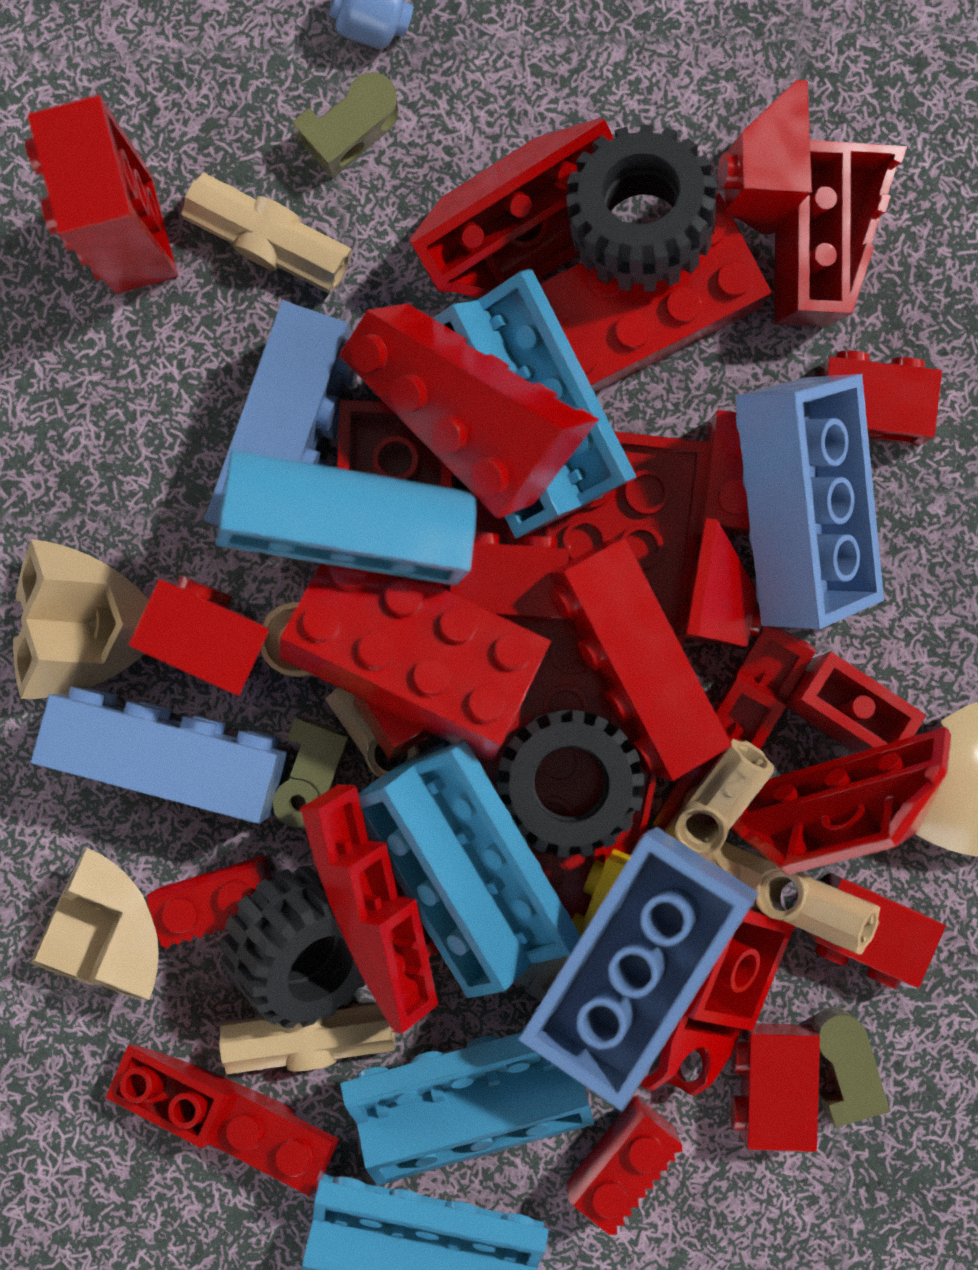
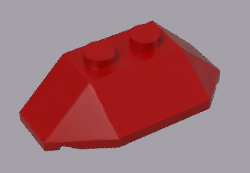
(506, 216)
(847, 804)

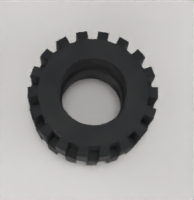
(642, 166)
(619, 794)
(290, 951)

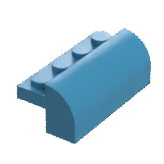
(524, 332)
(346, 518)
(467, 869)
(461, 1106)
(400, 1230)

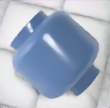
(371, 21)

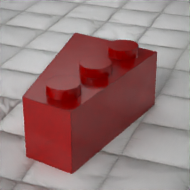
(830, 235)
(199, 633)

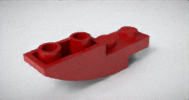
(224, 1115)

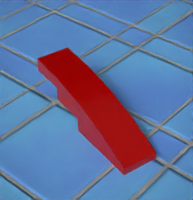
(748, 705)
(375, 922)

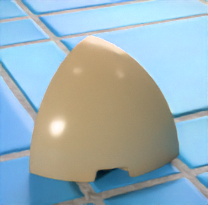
(72, 621)
(954, 812)
(101, 931)

